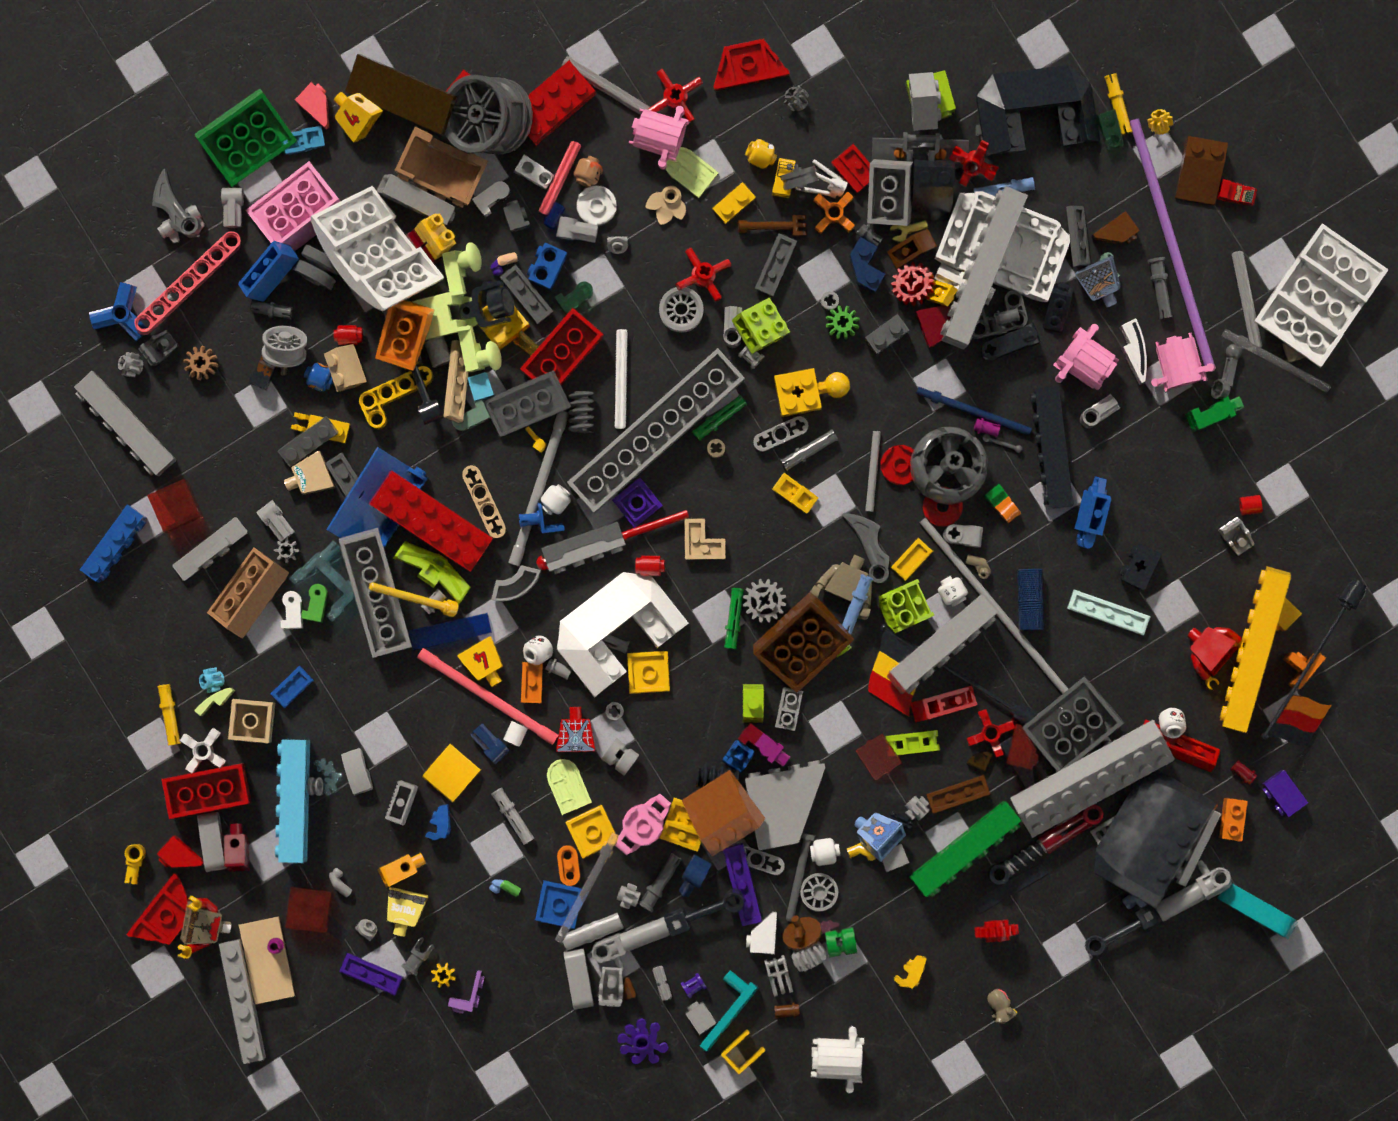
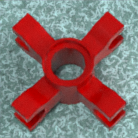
(977, 157)
(982, 736)

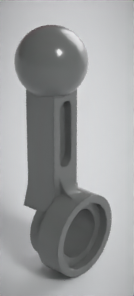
(1232, 353)

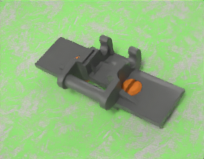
(897, 149)

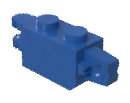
(1092, 513)

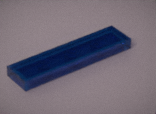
(450, 631)

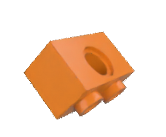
(1233, 819)

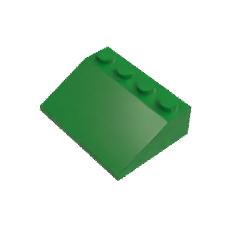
(245, 137)

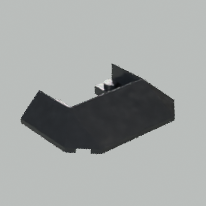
(1034, 89)

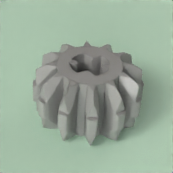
(809, 957)

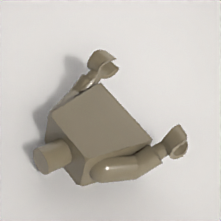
(842, 580)

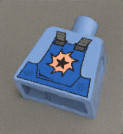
(879, 834)

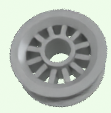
(672, 325)

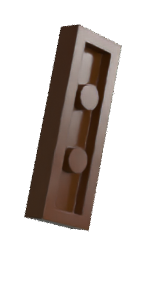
(958, 794)

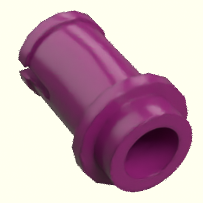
(986, 427)
(280, 944)

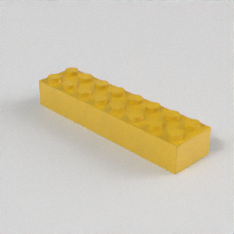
(1257, 645)

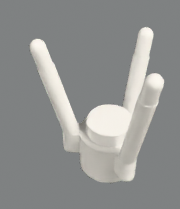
(836, 184)

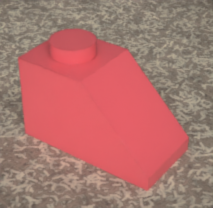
(315, 103)

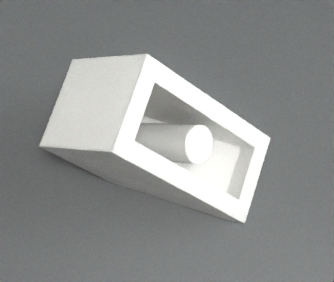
(763, 935)

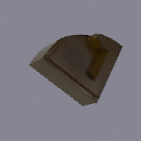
(980, 760)

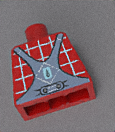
(575, 733)

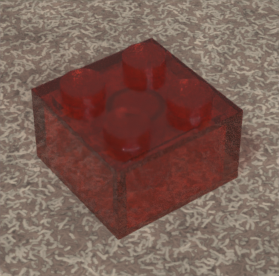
(175, 506)
(309, 909)

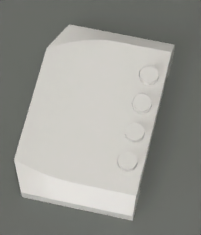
(1032, 253)

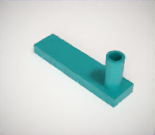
(746, 992)

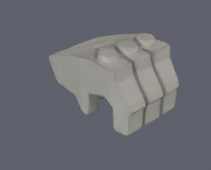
(1236, 536)
(611, 987)

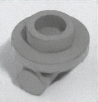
(617, 244)
(367, 929)

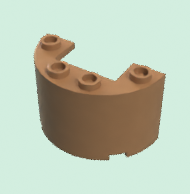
(440, 168)

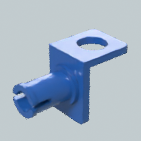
(537, 519)

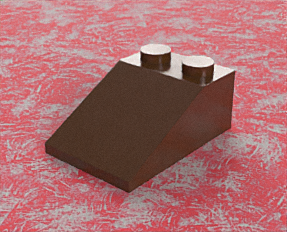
(1201, 170)

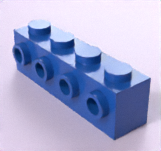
(113, 543)

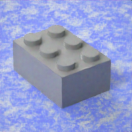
(890, 192)

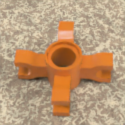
(841, 219)

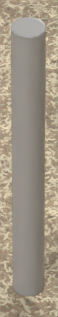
(873, 471)

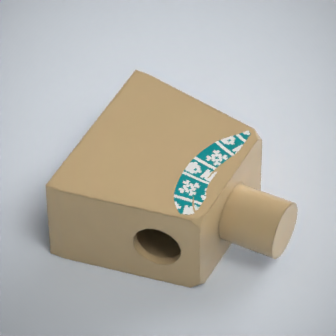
(310, 475)

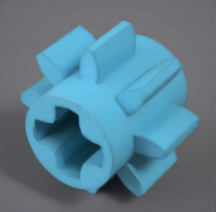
(211, 680)

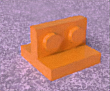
(1298, 662)

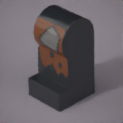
(262, 374)

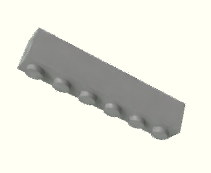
(124, 423)
(242, 1001)

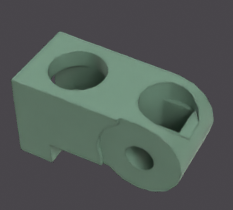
(473, 417)

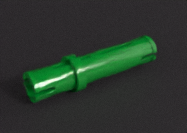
(736, 404)
(731, 637)

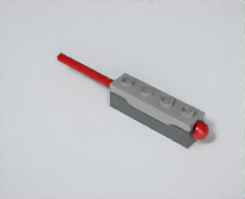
(595, 543)

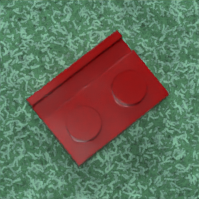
(853, 168)

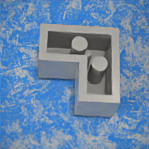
(924, 101)

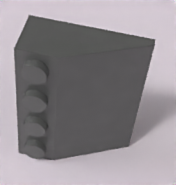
(1073, 725)

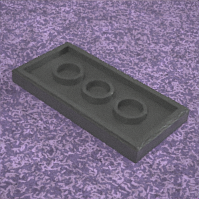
(527, 403)

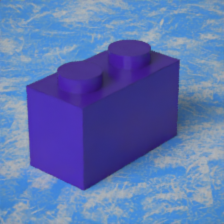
(1284, 794)

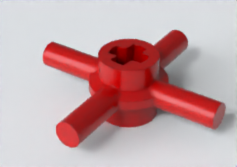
(677, 88)
(703, 274)

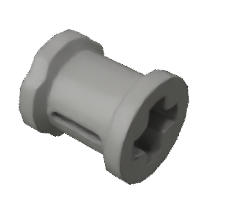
(752, 359)

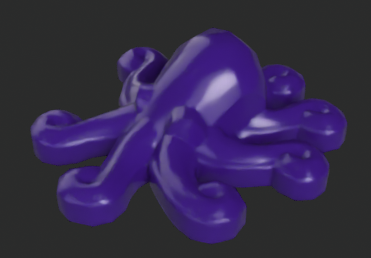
(642, 1042)

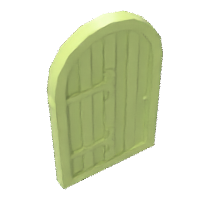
(691, 171)
(567, 786)

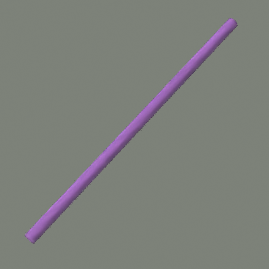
(1171, 242)

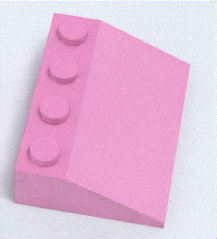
(287, 208)

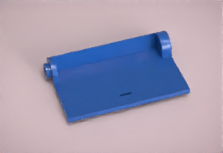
(355, 512)

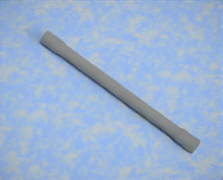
(558, 428)

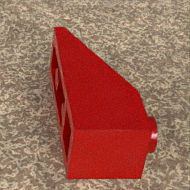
(943, 704)

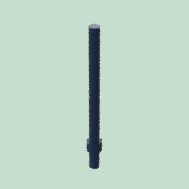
(937, 397)

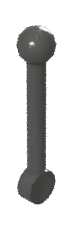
(986, 438)

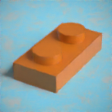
(531, 683)

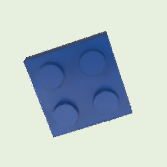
(556, 903)

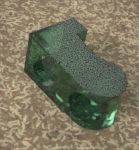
(1110, 129)
(576, 298)

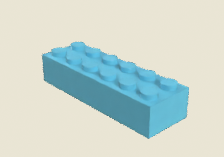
(293, 801)

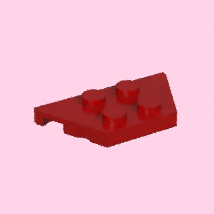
(748, 64)
(164, 915)

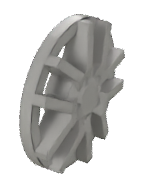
(819, 892)

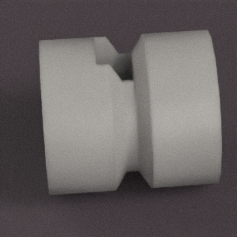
(625, 762)

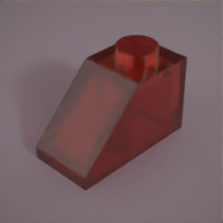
(1021, 749)

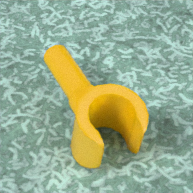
(539, 445)

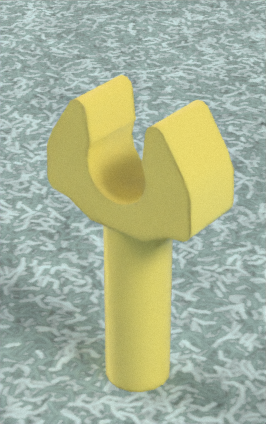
(908, 229)

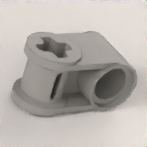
(967, 535)

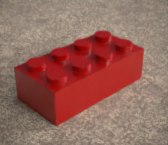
(557, 100)
(563, 348)
(206, 791)

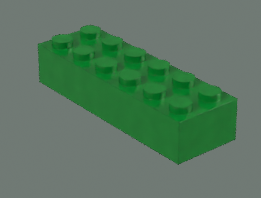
(965, 848)

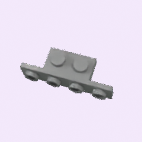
(209, 549)

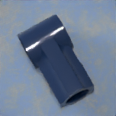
(492, 746)

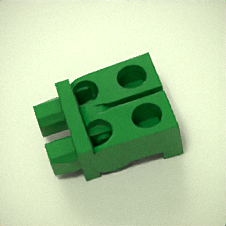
(1221, 410)

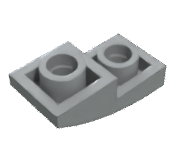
(788, 709)
(356, 771)

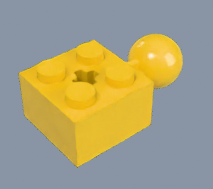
(835, 385)

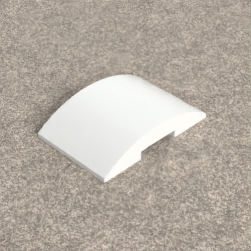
(373, 250)
(1320, 295)

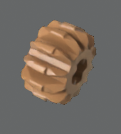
(197, 358)

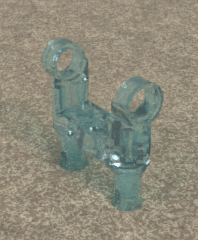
(321, 561)

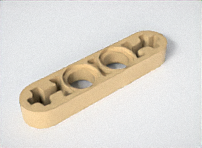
(481, 503)

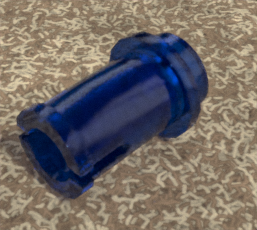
(554, 215)

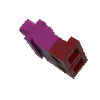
(765, 744)

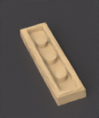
(456, 385)

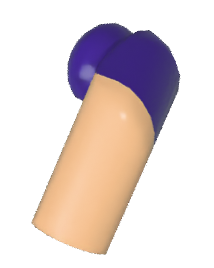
(502, 260)

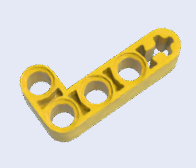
(380, 401)

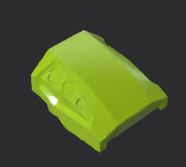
(904, 606)

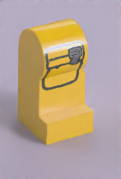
(784, 166)

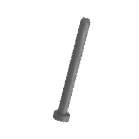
(799, 875)

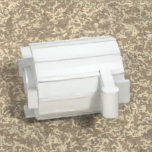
(839, 1059)

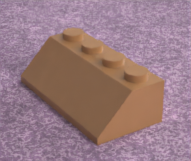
(248, 593)

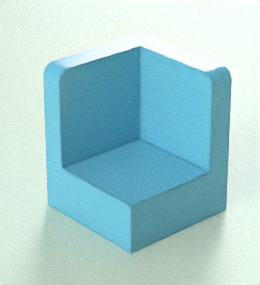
(480, 386)

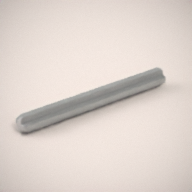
(608, 88)
(1246, 298)

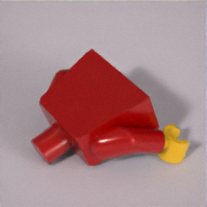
(1212, 650)

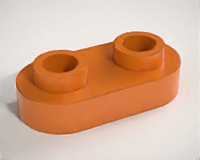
(568, 865)

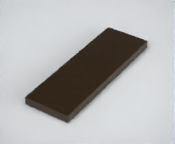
(401, 94)

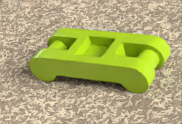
(914, 742)

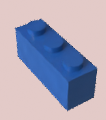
(268, 271)

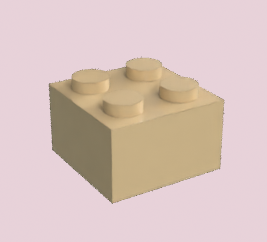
(251, 721)

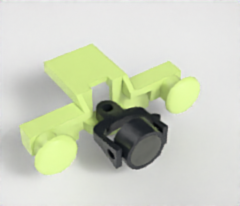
(498, 300)

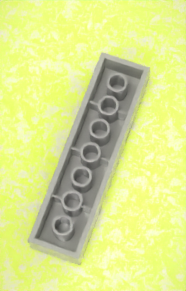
(984, 268)
(1092, 778)

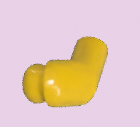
(860, 849)

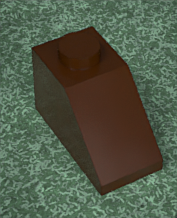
(1118, 231)
(912, 248)

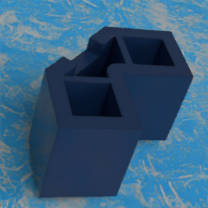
(865, 275)

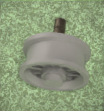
(284, 347)

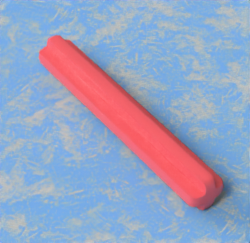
(559, 178)

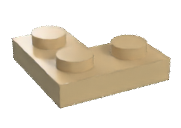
(697, 546)

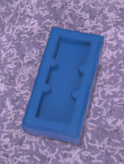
(292, 686)

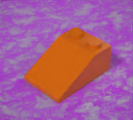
(404, 334)

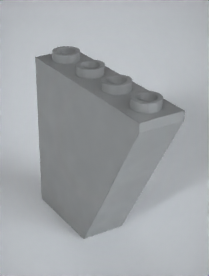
(784, 802)

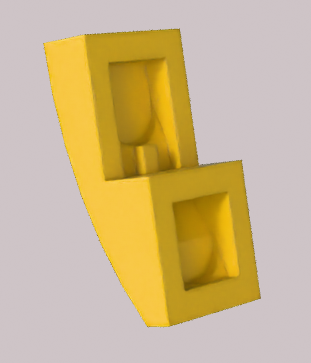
(795, 493)

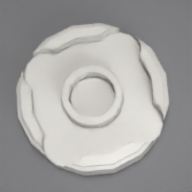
(596, 205)

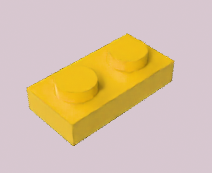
(734, 203)
(943, 293)

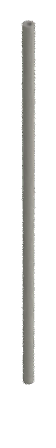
(1001, 614)

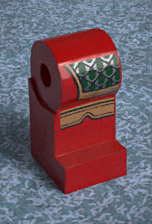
(1236, 193)

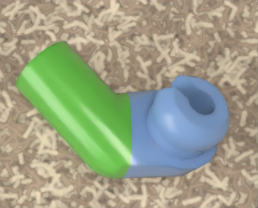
(506, 886)

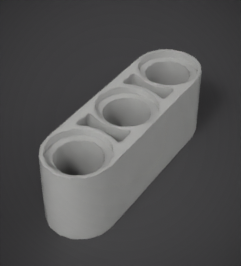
(211, 841)
(578, 979)

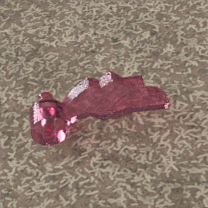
(826, 926)

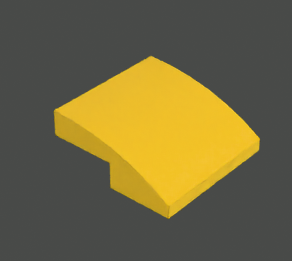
(506, 332)
(451, 773)
(679, 827)

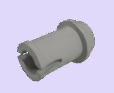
(437, 595)
(558, 668)

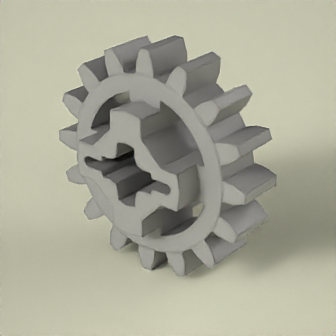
(756, 595)

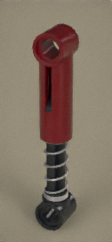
(1047, 843)

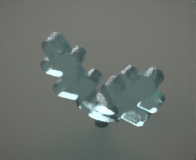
(331, 783)

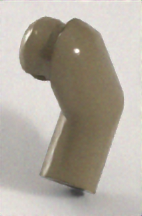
(981, 565)

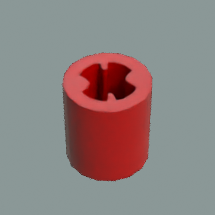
(1250, 505)

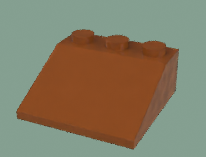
(722, 813)

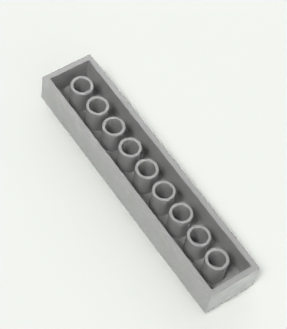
(656, 430)

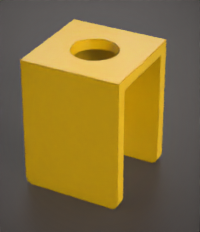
(748, 1062)

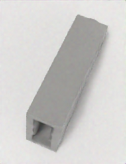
(414, 198)

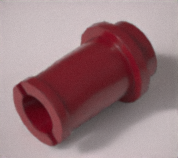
(1243, 772)

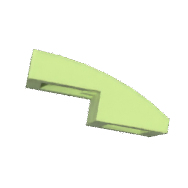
(219, 697)

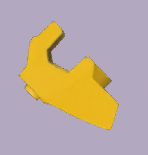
(914, 969)

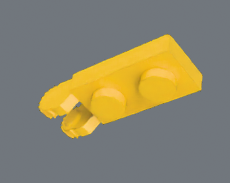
(342, 427)

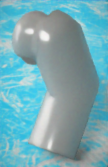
(338, 884)

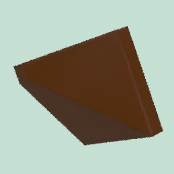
(629, 991)

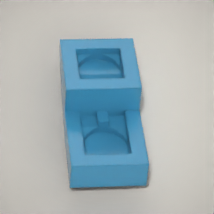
(306, 140)

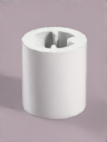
(515, 733)

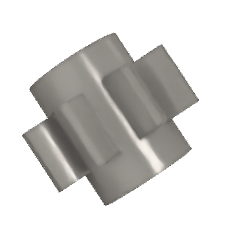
(130, 364)
(292, 550)
(917, 808)
(628, 896)

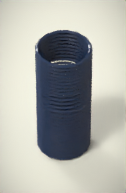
(1030, 595)

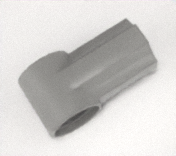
(232, 200)
(572, 229)
(729, 327)
(1100, 411)
(273, 517)

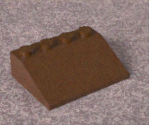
(802, 642)

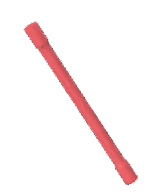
(434, 662)

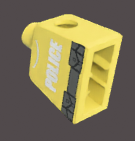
(404, 909)

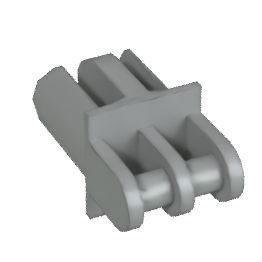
(775, 962)

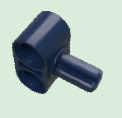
(694, 875)

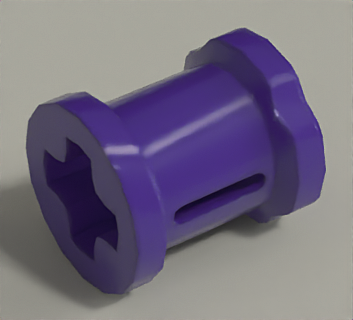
(690, 987)

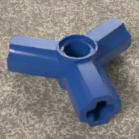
(107, 316)

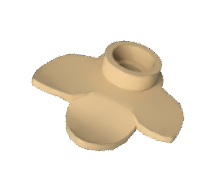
(666, 208)

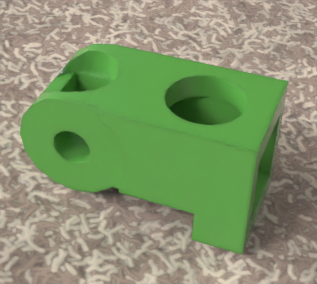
(317, 604)

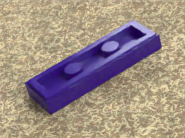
(371, 974)

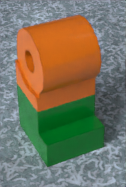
(1002, 503)

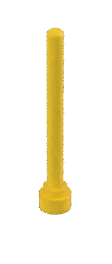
(448, 607)

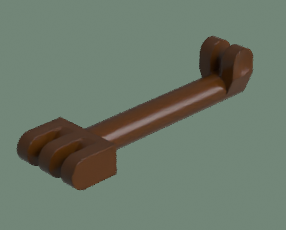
(794, 225)

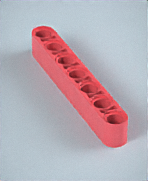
(190, 273)

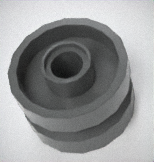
(318, 268)

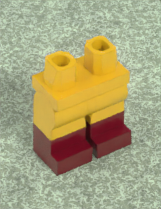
(433, 237)

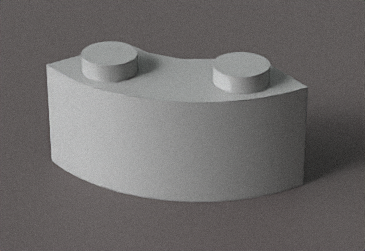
(516, 586)

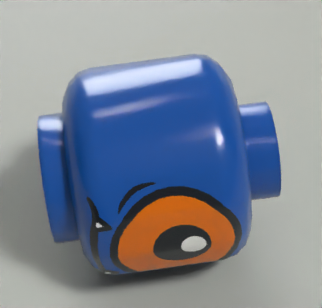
(318, 377)

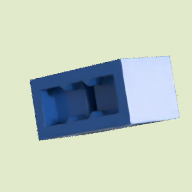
(552, 268)

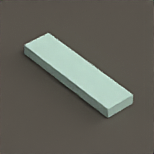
(1108, 612)

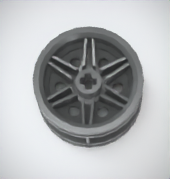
(489, 115)

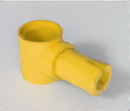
(133, 864)

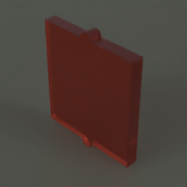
(878, 756)

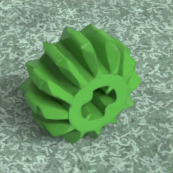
(836, 319)

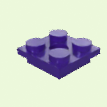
(637, 515)

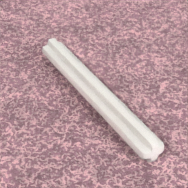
(621, 379)

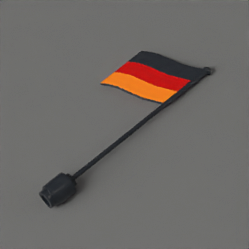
(1299, 715)

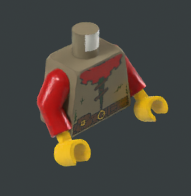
(201, 926)

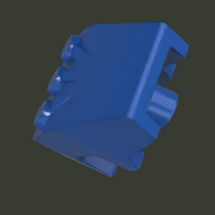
(738, 756)
(442, 820)

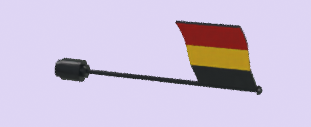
(896, 649)

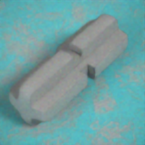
(661, 979)

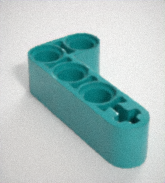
(1259, 911)

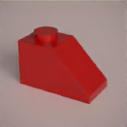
(178, 854)

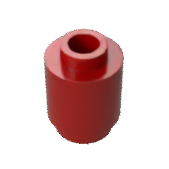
(348, 335)
(650, 565)

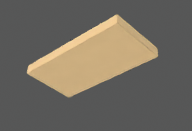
(267, 971)

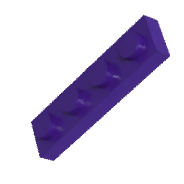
(742, 880)

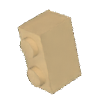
(345, 367)

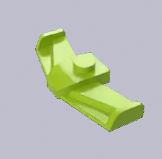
(434, 569)

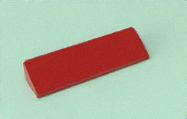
(1192, 751)

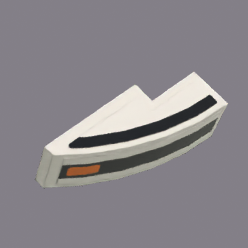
(1135, 350)

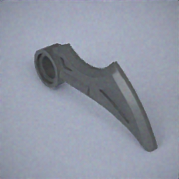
(165, 199)
(867, 533)

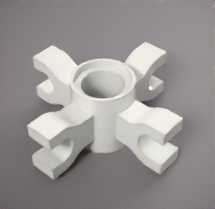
(208, 742)

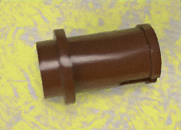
(787, 1011)

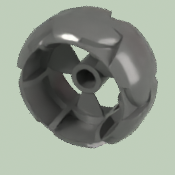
(926, 476)

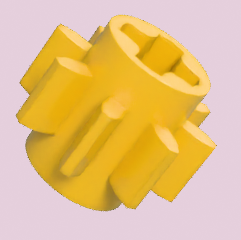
(1160, 122)
(438, 977)

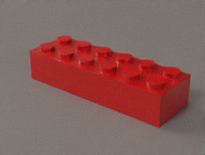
(430, 521)

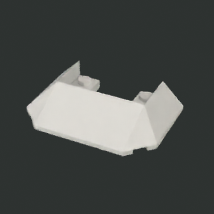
(603, 613)

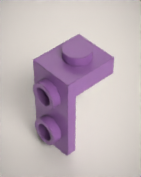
(460, 1005)

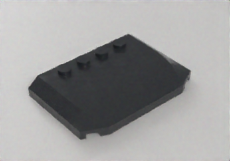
(1152, 836)

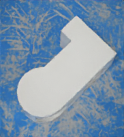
(534, 172)
(497, 192)
(293, 611)

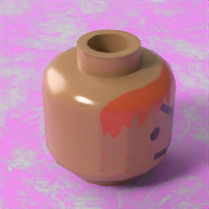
(588, 171)

